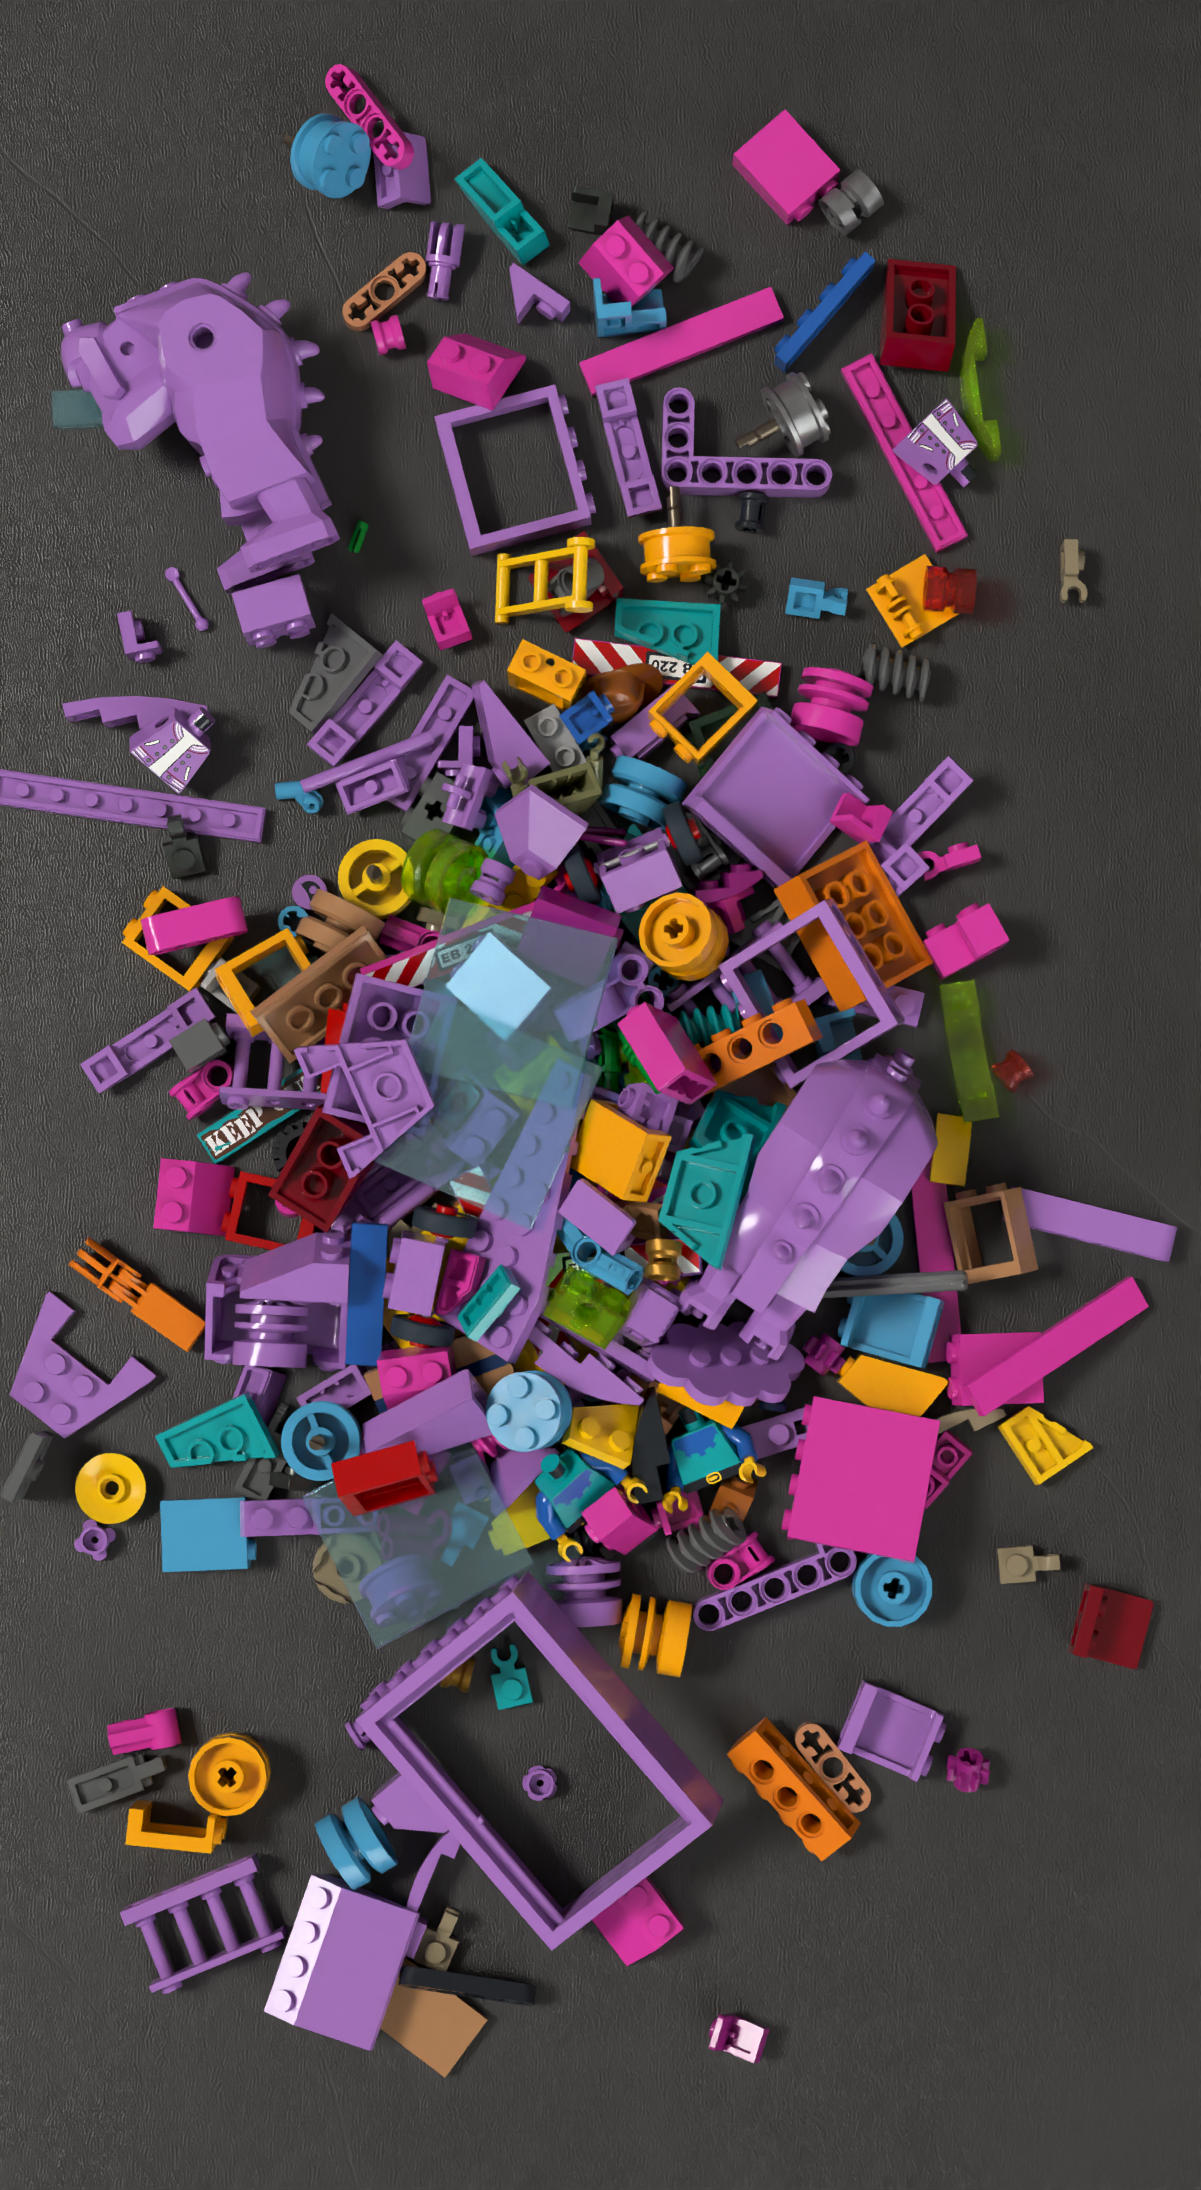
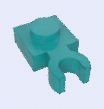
(511, 1683)

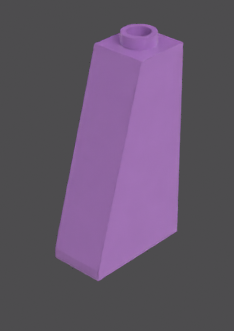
(435, 1418)

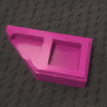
(459, 1281)

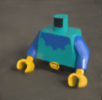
(705, 1455)
(570, 1487)

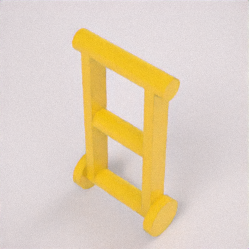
(576, 548)

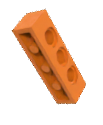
(798, 1031)
(790, 1770)

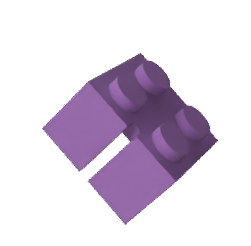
(274, 611)

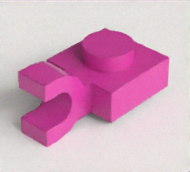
(958, 856)

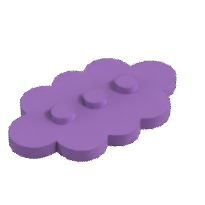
(723, 1366)

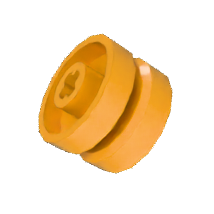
(683, 936)
(217, 1791)

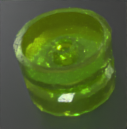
(441, 868)

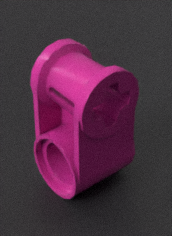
(201, 1089)
(741, 1562)

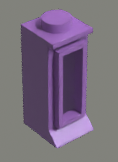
(636, 736)

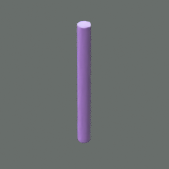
(367, 761)

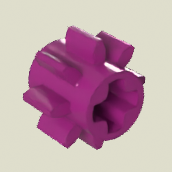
(824, 1355)
(968, 1770)

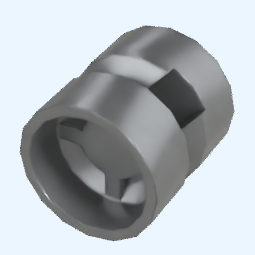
(854, 199)

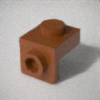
(735, 1494)

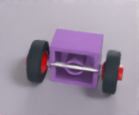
(641, 868)
(417, 1272)

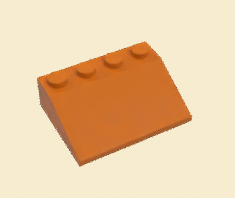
(872, 913)

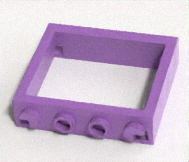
(576, 472)
(856, 961)

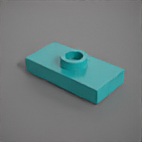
(488, 1302)

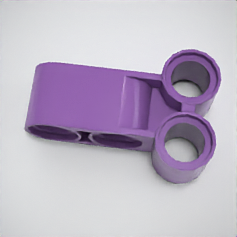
(623, 993)

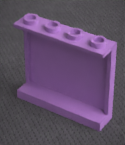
(772, 796)

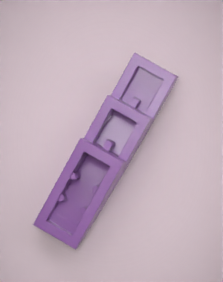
(126, 709)
(344, 1387)

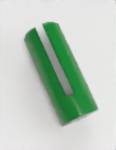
(359, 526)

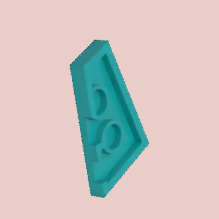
(670, 627)
(219, 1434)

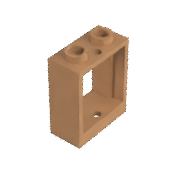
(965, 1240)

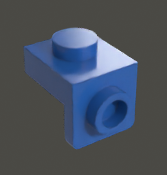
(587, 716)

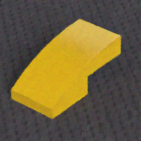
(952, 1152)

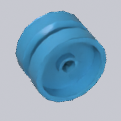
(641, 792)
(894, 1607)
(356, 1843)

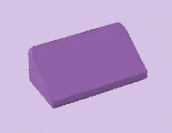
(373, 785)
(264, 1387)

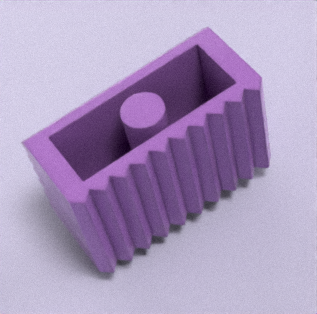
(648, 1317)

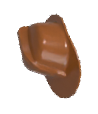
(626, 688)

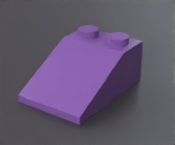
(504, 737)
(302, 1270)

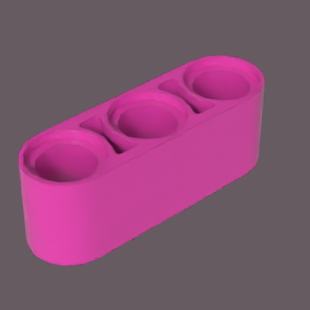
(194, 925)

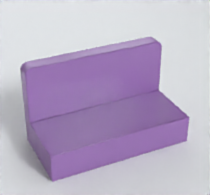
(404, 185)
(598, 1217)

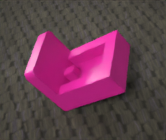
(446, 619)
(678, 1519)

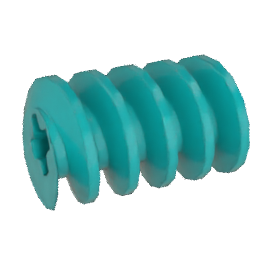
(702, 1028)

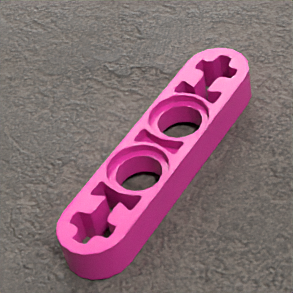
(369, 116)

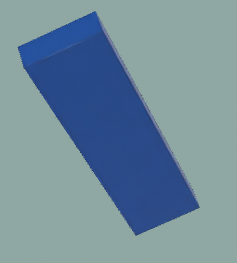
(365, 1293)

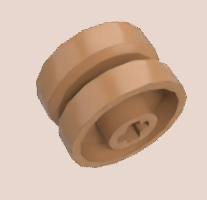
(340, 922)

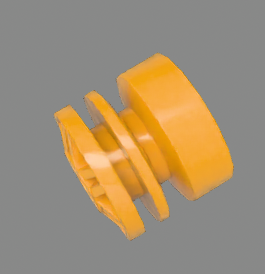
(655, 1635)

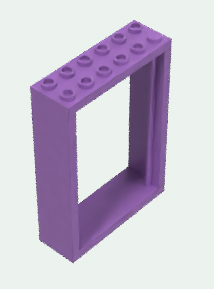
(607, 1698)

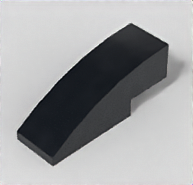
(649, 1449)

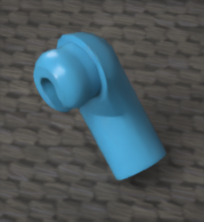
(310, 801)

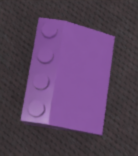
(374, 1013)
(341, 1961)

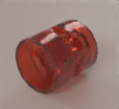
(949, 590)

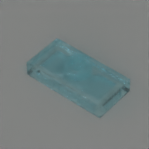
(75, 409)

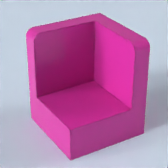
(860, 820)
(731, 910)

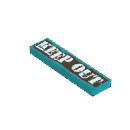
(247, 1125)

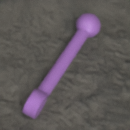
(173, 575)

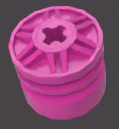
(832, 699)

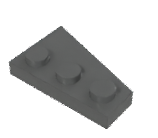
(337, 671)

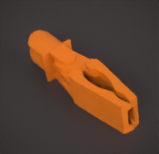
(153, 1307)

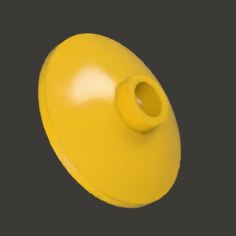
(92, 1490)

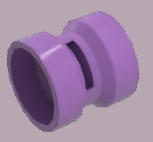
(492, 882)

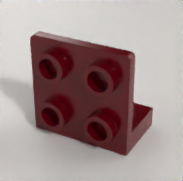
(601, 597)
(1110, 1626)

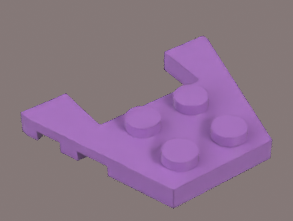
(386, 1088)
(59, 1385)

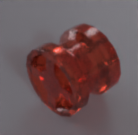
(1012, 1071)

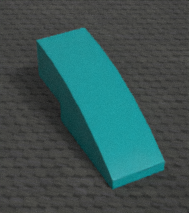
(502, 211)

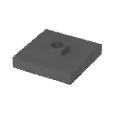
(27, 1466)

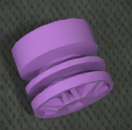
(270, 1335)
(585, 1591)

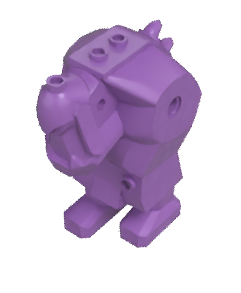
(237, 398)
(818, 1194)

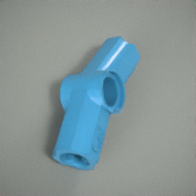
(614, 1270)

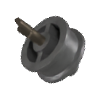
(792, 415)

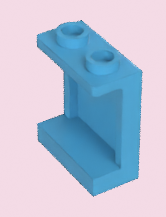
(893, 1326)
(204, 1535)

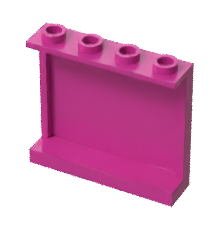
(861, 1479)

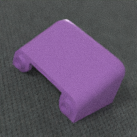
(325, 1321)

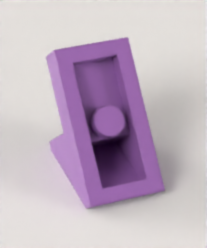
(529, 290)

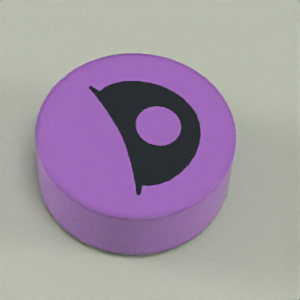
(305, 888)

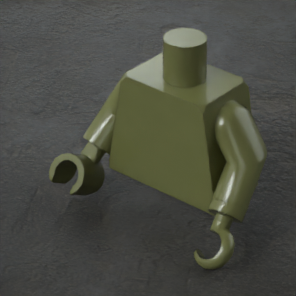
(571, 787)

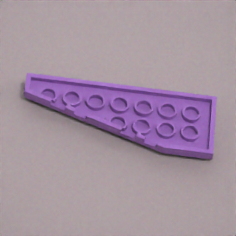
(529, 1258)

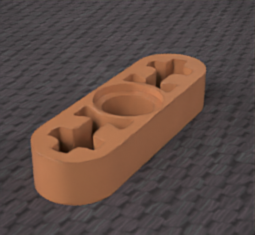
(409, 281)
(808, 1751)

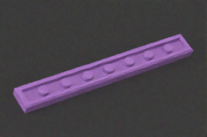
(130, 806)

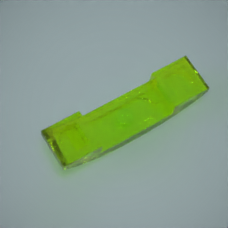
(987, 431)
(967, 1051)

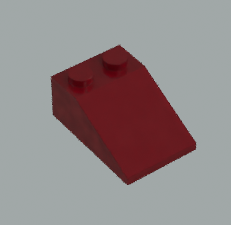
(918, 315)
(314, 1175)

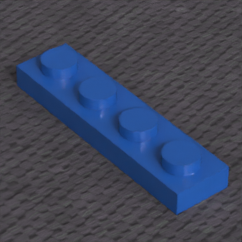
(814, 321)

